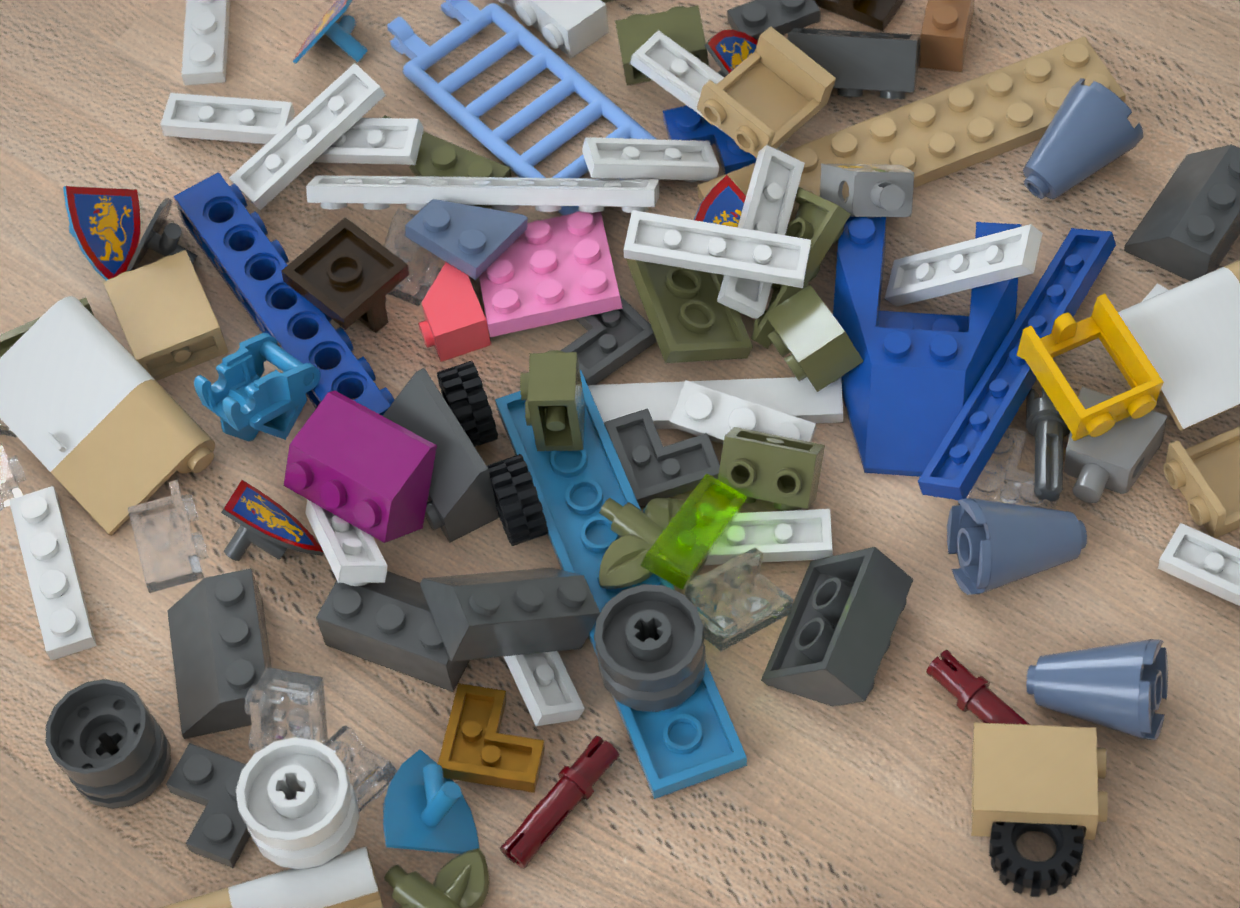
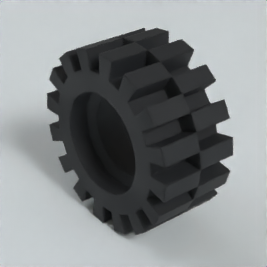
(468, 401)
(517, 500)
(1030, 873)

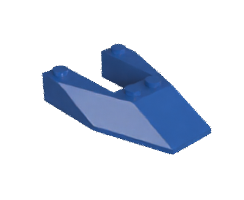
(913, 364)

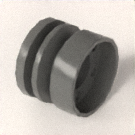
(108, 743)

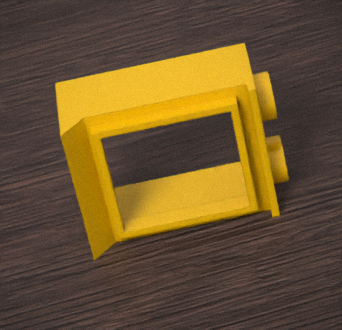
(1122, 347)

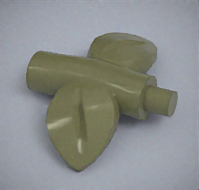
(637, 534)
(457, 885)

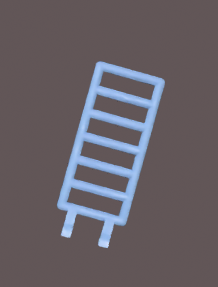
(495, 141)

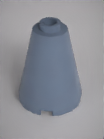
(1080, 140)
(1009, 542)
(1106, 685)

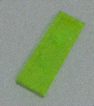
(694, 531)

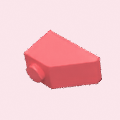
(453, 316)

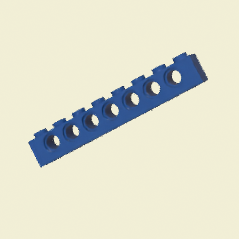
(252, 271)

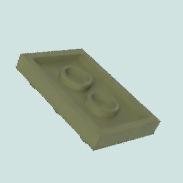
(687, 314)

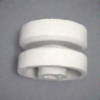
(297, 803)

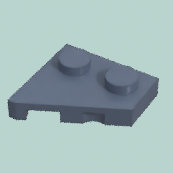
(465, 234)

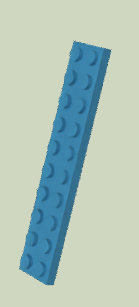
(672, 745)

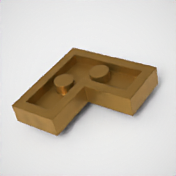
(476, 749)

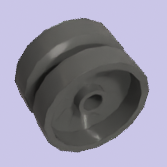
(650, 647)

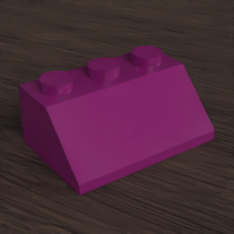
(362, 468)

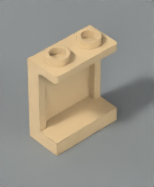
(767, 94)
(166, 316)
(1208, 480)
(1037, 777)

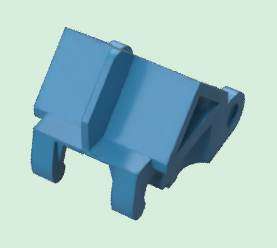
(256, 403)

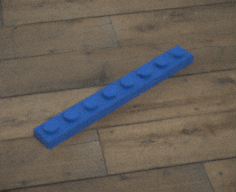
(1009, 377)

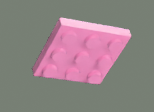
(551, 275)

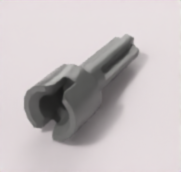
(1048, 429)

